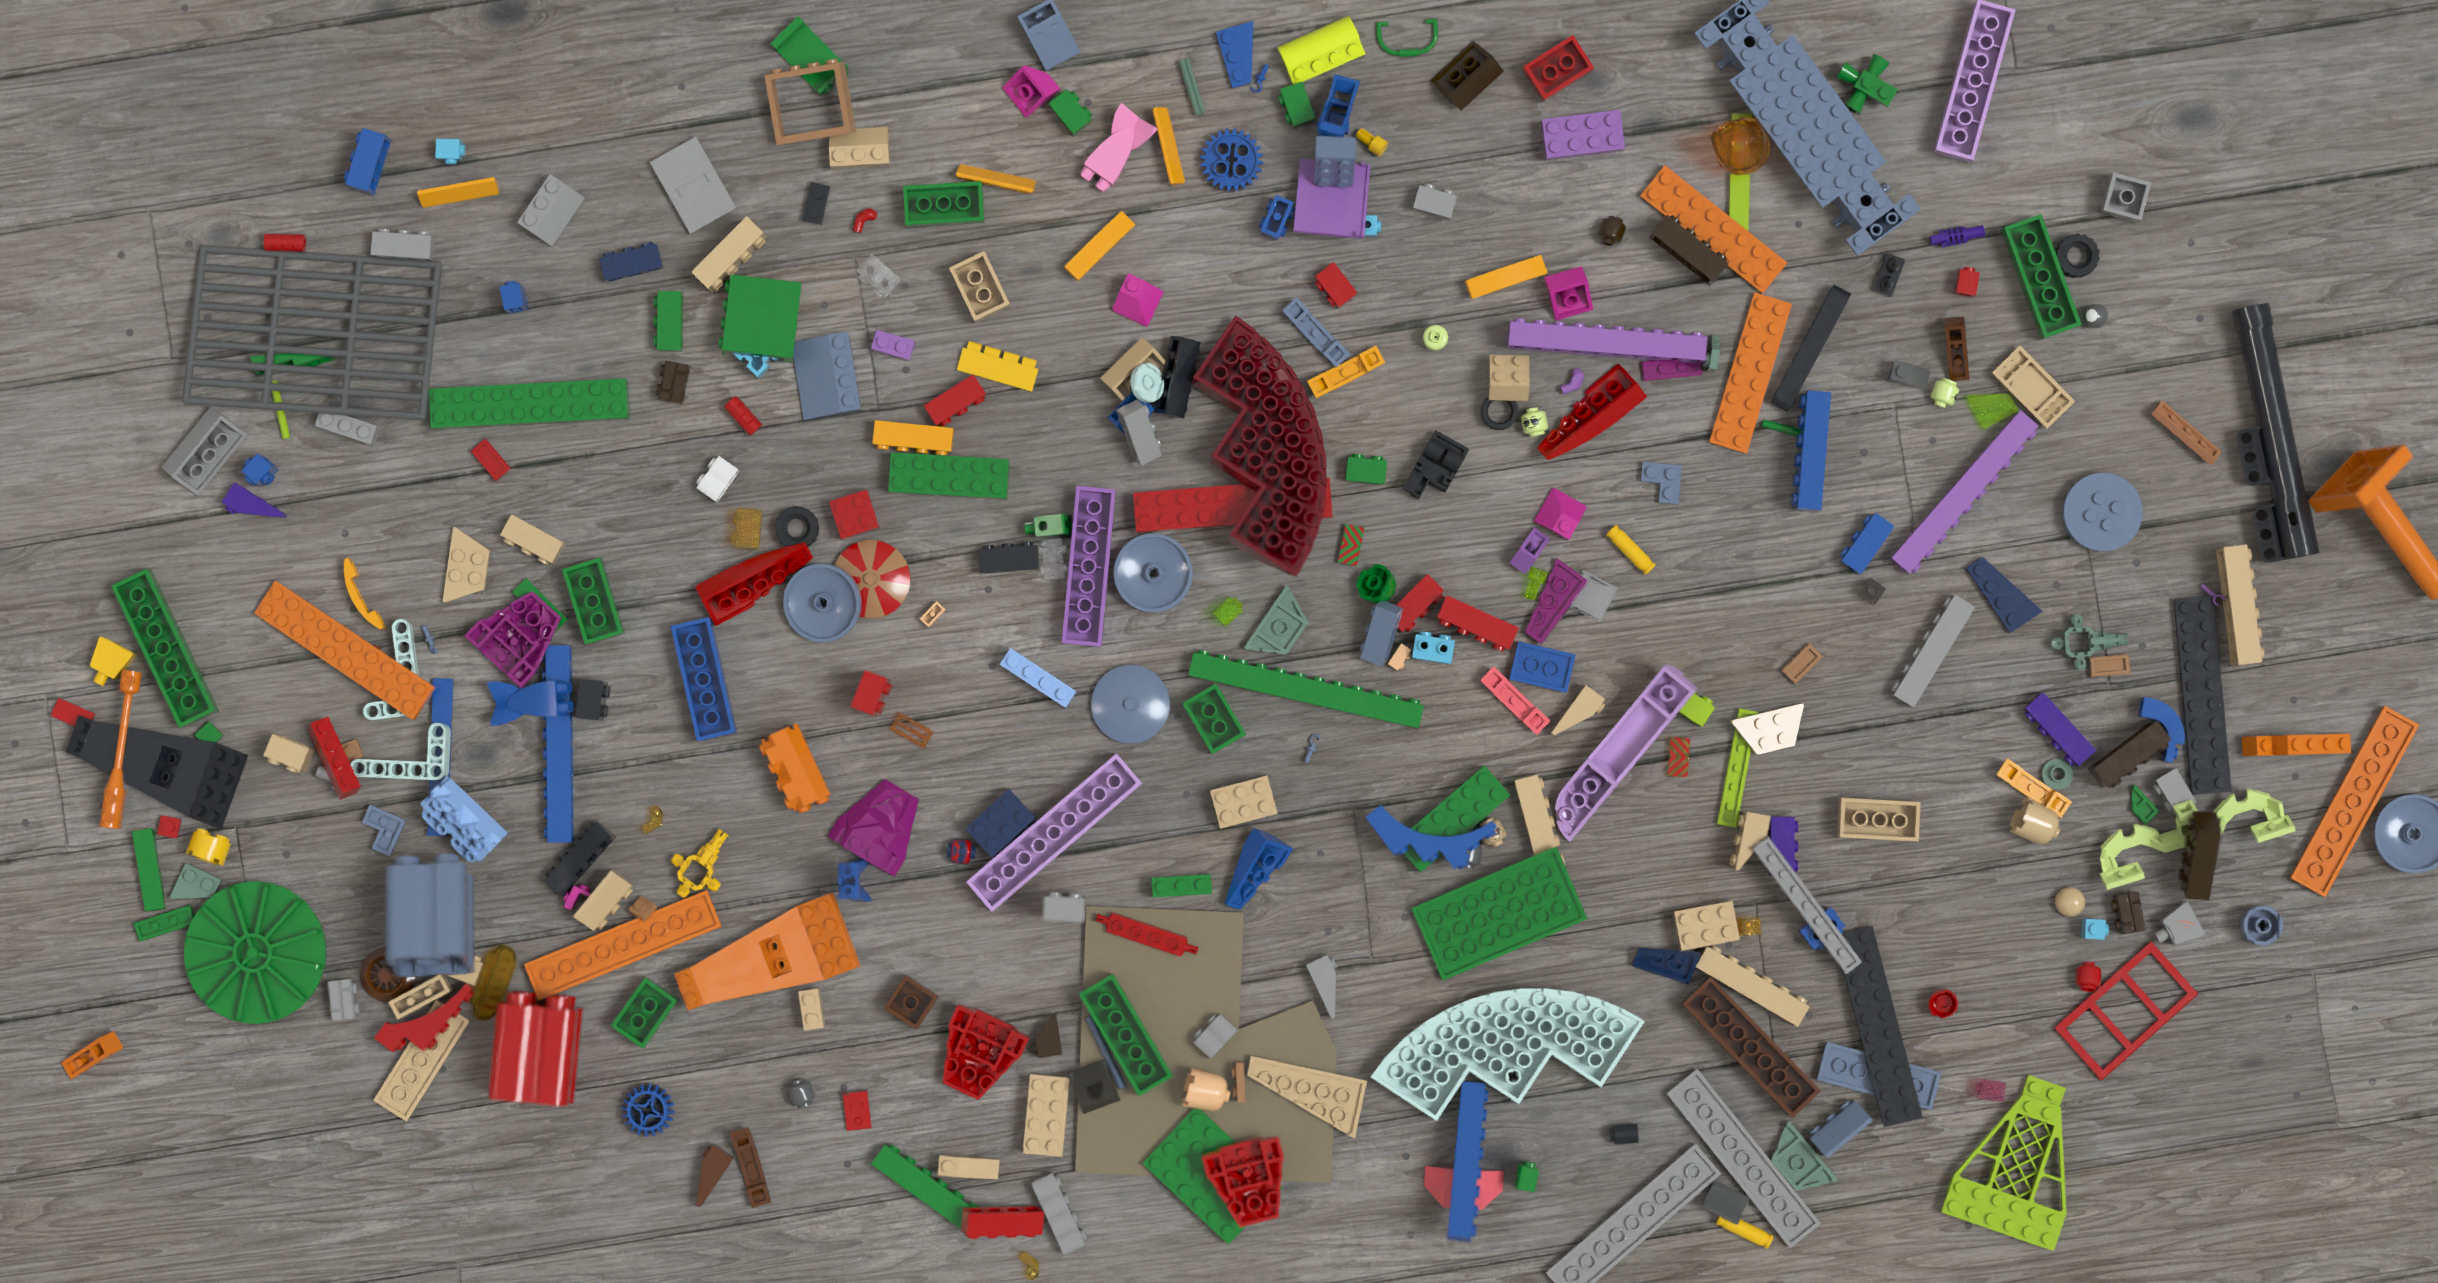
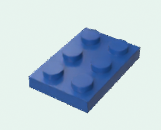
(1542, 667)

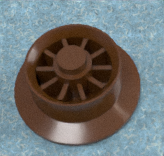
(380, 979)

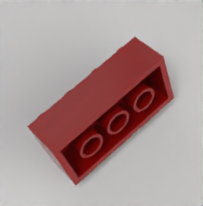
(1477, 623)

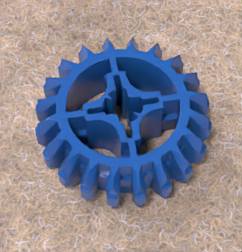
(638, 1106)

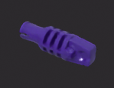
(1956, 235)

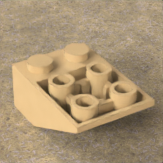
(1752, 830)

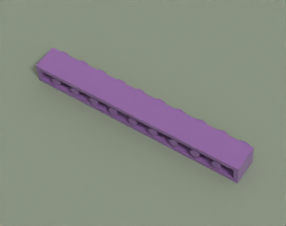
(1963, 492)

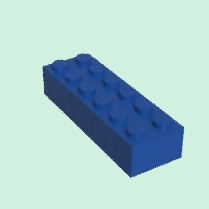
(1811, 452)
(704, 679)

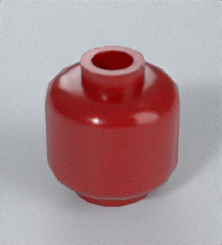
(2088, 977)

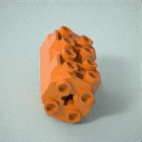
(795, 768)

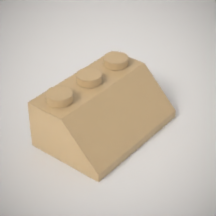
(860, 149)
(1119, 375)
(604, 901)

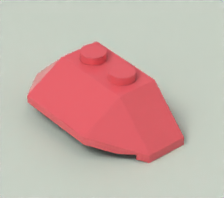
(1439, 1183)

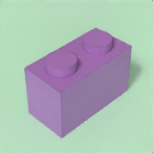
(893, 345)

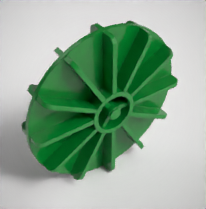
(255, 952)

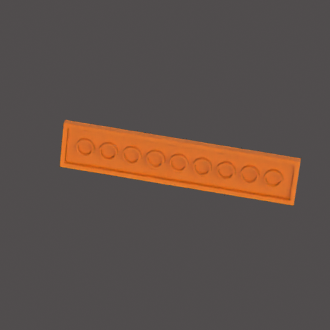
(345, 650)
(2354, 801)
(623, 945)

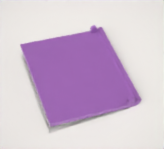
(1331, 208)

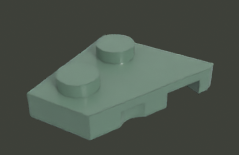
(1713, 355)

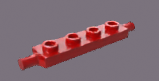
(1146, 934)

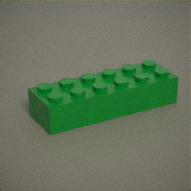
(2041, 277)
(949, 476)
(1460, 811)
(1126, 1034)

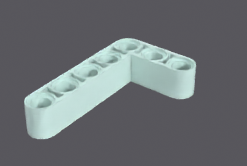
(410, 656)
(409, 766)

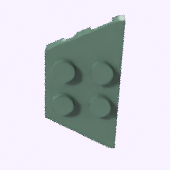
(1279, 627)
(1799, 1161)

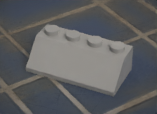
(204, 451)

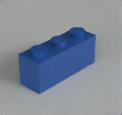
(1866, 543)

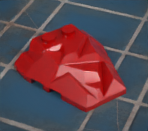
(979, 1050)
(1248, 1178)

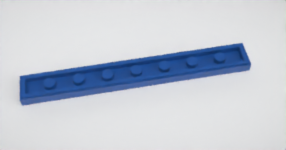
(441, 713)

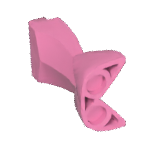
(1113, 153)

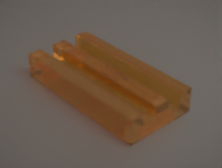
(926, 738)

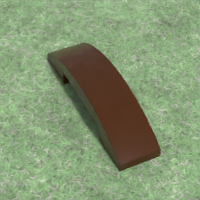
(751, 1167)

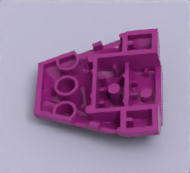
(516, 636)
(879, 826)

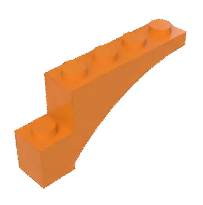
(2296, 744)

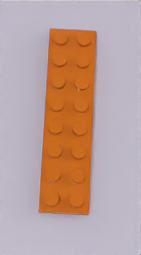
(1743, 251)
(1750, 373)

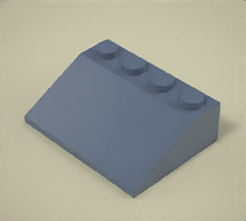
(826, 376)

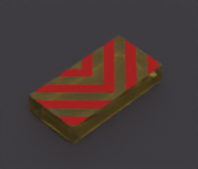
(1678, 757)

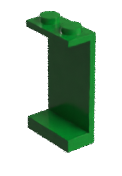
(802, 46)

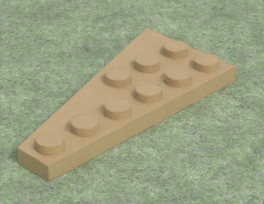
(1324, 1094)

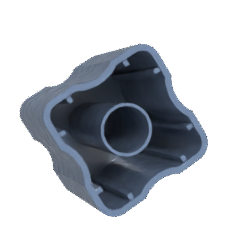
(430, 917)

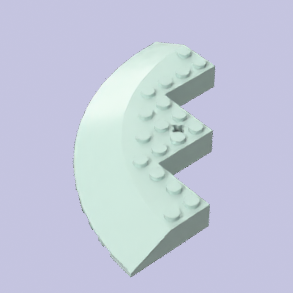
(1506, 1035)

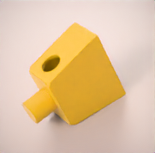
(110, 660)

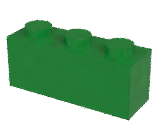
(669, 321)
(1181, 885)

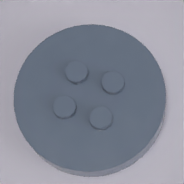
(2101, 512)

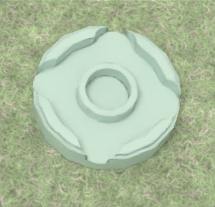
(1147, 383)

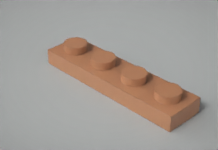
(2186, 432)

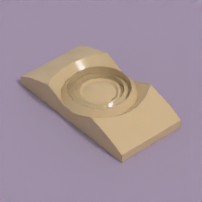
(2033, 387)

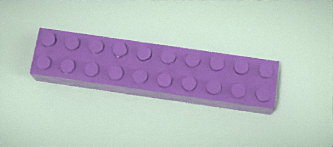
(1606, 342)

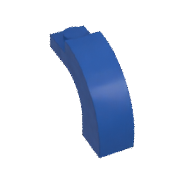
(2170, 722)

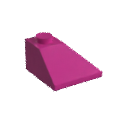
(1030, 89)
(1137, 300)
(1560, 514)

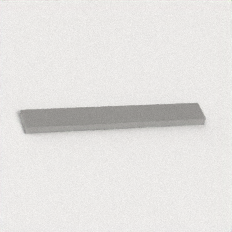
(1806, 904)

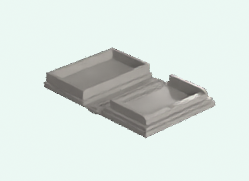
(693, 185)

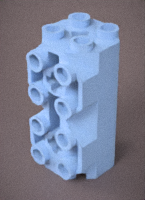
(456, 813)

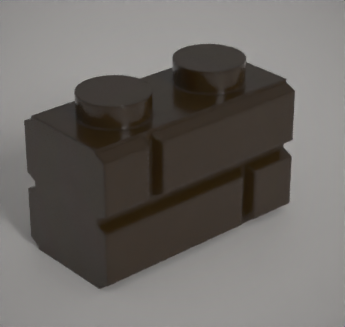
(673, 382)
(2128, 912)

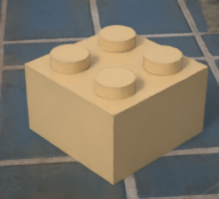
(1509, 377)
(289, 752)

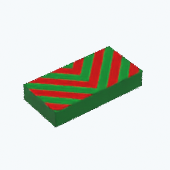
(1351, 545)

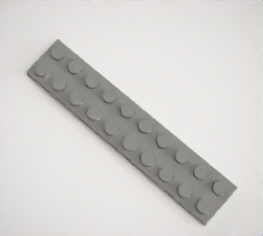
(1743, 1158)
(1636, 1219)

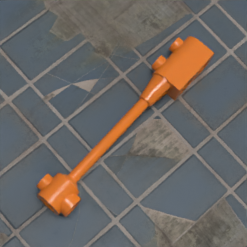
(114, 792)

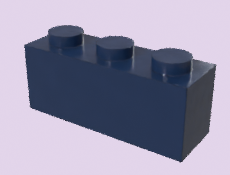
(631, 262)

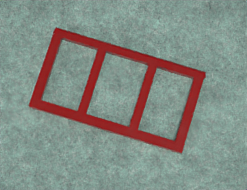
(2090, 1003)

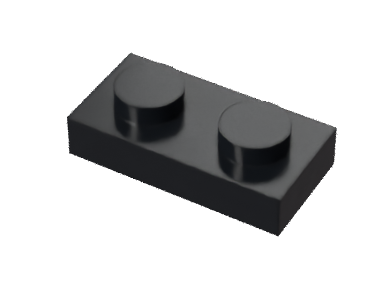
(816, 203)

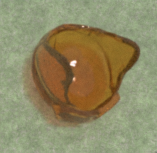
(1741, 146)

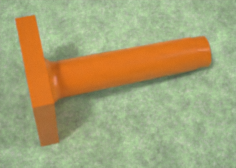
(2362, 485)

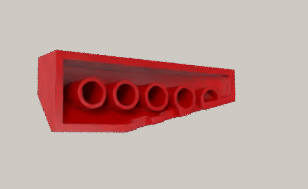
(1600, 408)
(744, 583)

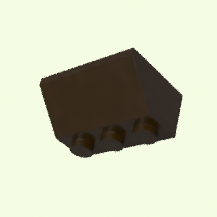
(1467, 75)

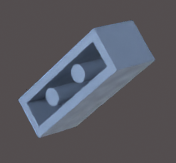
(1381, 633)

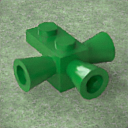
(1867, 84)

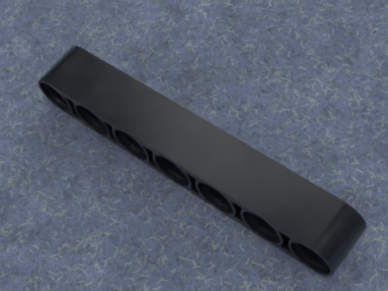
(1810, 348)

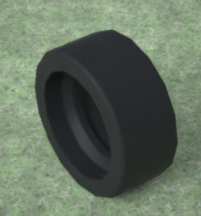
(1494, 425)

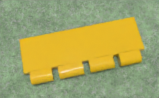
(997, 369)

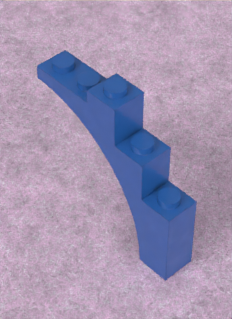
(1453, 848)

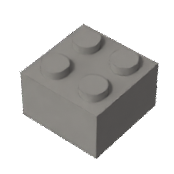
(2125, 197)

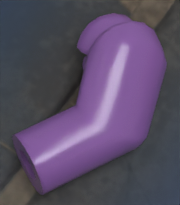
(1575, 383)

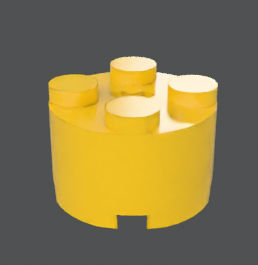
(208, 848)

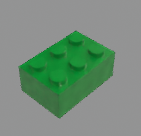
(1214, 718)
(645, 1012)

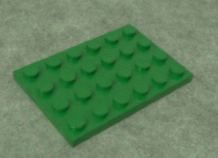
(1181, 1168)

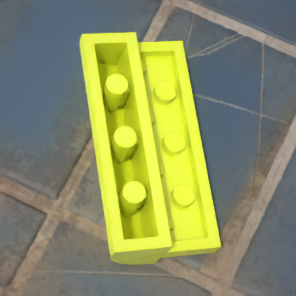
(1321, 50)

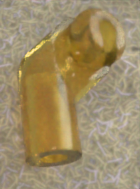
(655, 820)

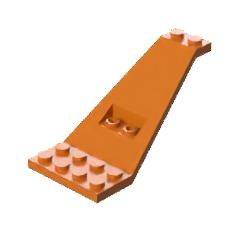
(808, 941)

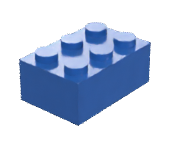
(367, 161)

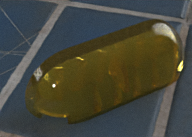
(493, 982)

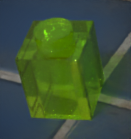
(1228, 611)

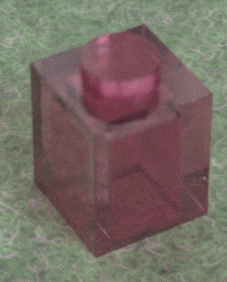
(1990, 1090)

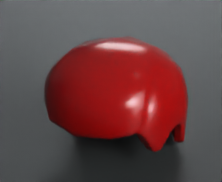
(1942, 1003)

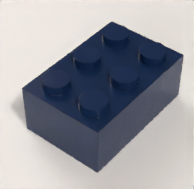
(1000, 823)

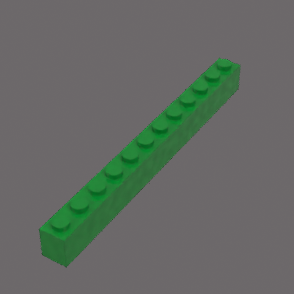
(1306, 690)

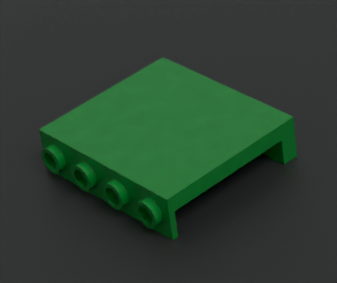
(760, 317)

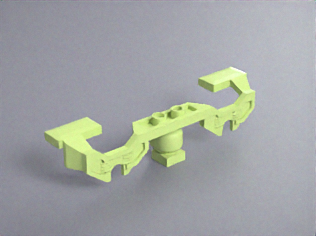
(2115, 876)

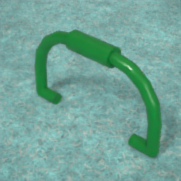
(1407, 52)

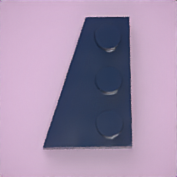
(1667, 963)

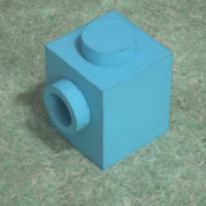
(450, 150)
(1372, 226)
(2094, 929)

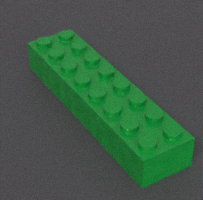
(165, 648)

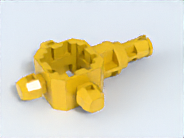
(706, 856)

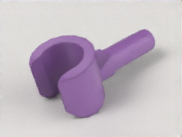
(2211, 593)

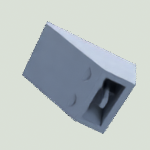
(1048, 34)

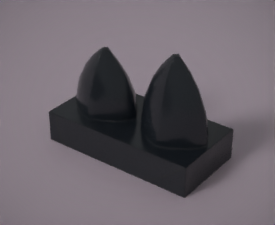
(1889, 274)

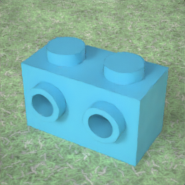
(1433, 652)

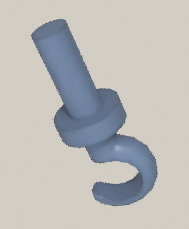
(429, 639)
(1311, 749)

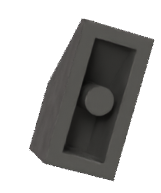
(1908, 375)

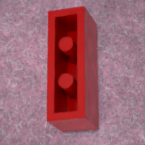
(955, 401)
(1417, 601)

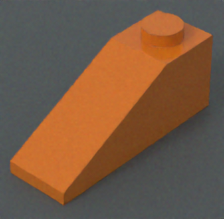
(92, 1055)

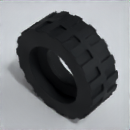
(2091, 251)
(790, 514)

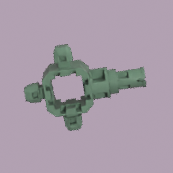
(2096, 641)

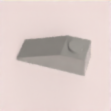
(1324, 977)

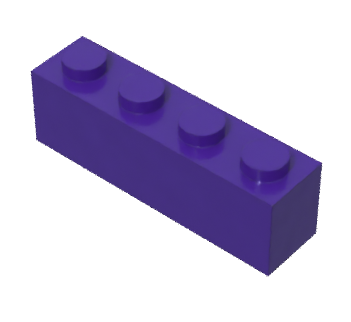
(2058, 729)

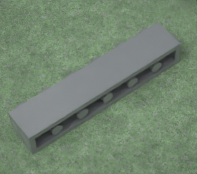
(1933, 650)

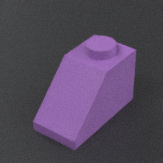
(1529, 550)

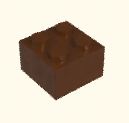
(911, 1002)

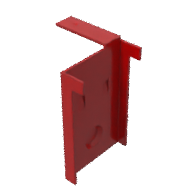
(857, 1110)

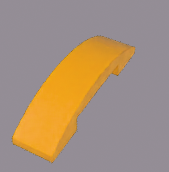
(1346, 372)
(351, 573)
(2032, 787)

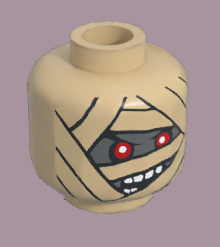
(1496, 839)

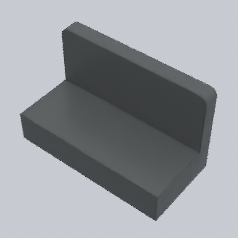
(1725, 1202)

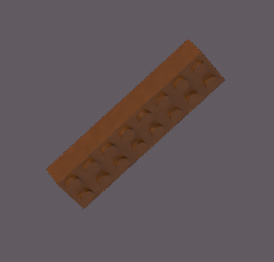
(1750, 1047)

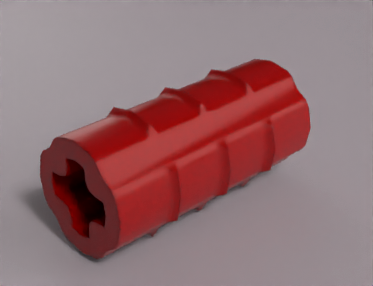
(285, 242)
(743, 415)

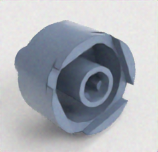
(2249, 925)

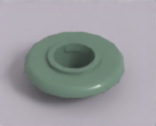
(2047, 774)

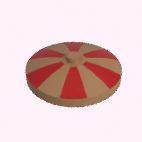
(880, 575)

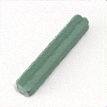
(1191, 86)

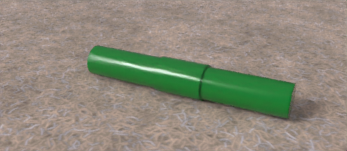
(1780, 427)

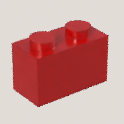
(1335, 285)

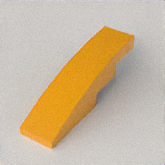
(1099, 246)
(1506, 277)

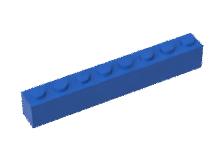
(1466, 1161)

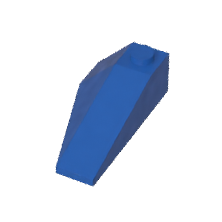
(1257, 860)

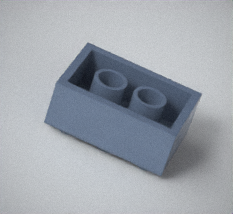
(1334, 161)

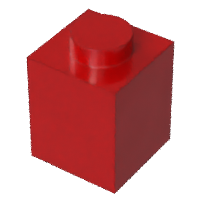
(1967, 282)

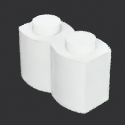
(717, 478)

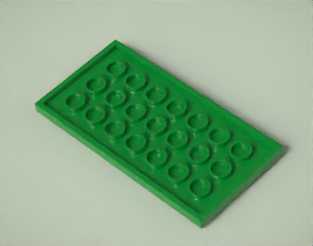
(1499, 913)

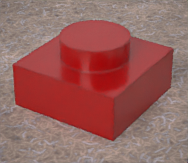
(169, 826)

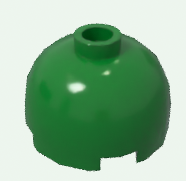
(1376, 584)

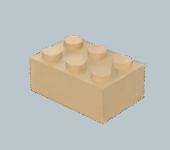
(979, 287)
(1243, 802)
(1706, 925)

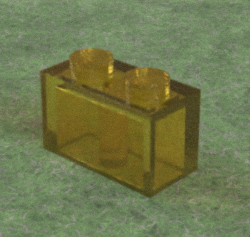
(748, 528)

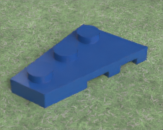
(1236, 49)

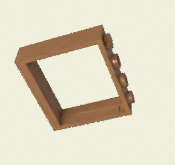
(844, 97)

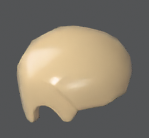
(2070, 902)

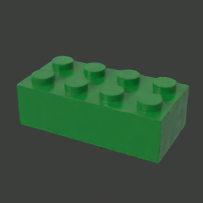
(943, 204)
(593, 601)

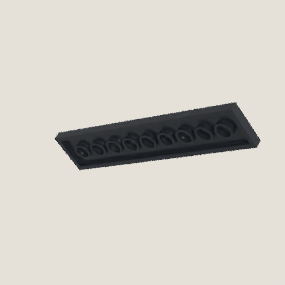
(2202, 695)
(1880, 1032)

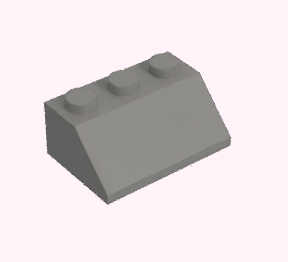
(551, 210)

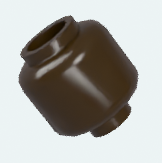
(1611, 230)

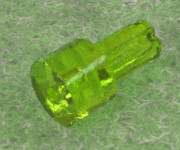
(1537, 577)

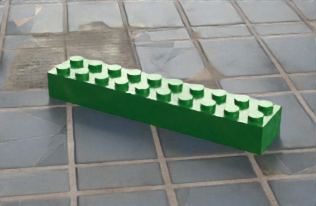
(529, 404)

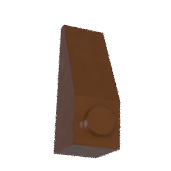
(1957, 348)
(712, 1169)

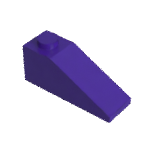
(245, 502)

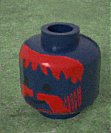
(961, 851)

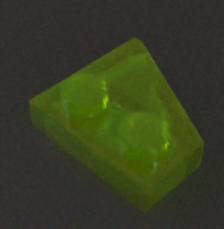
(1991, 408)

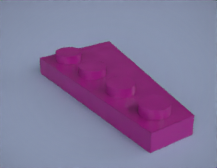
(1559, 594)

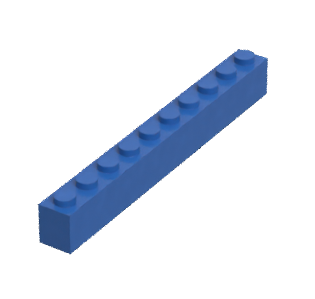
(558, 753)

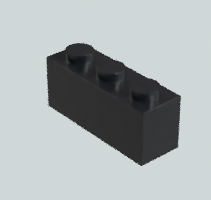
(1008, 558)

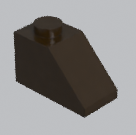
(1048, 1040)

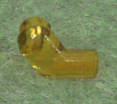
(1032, 1265)

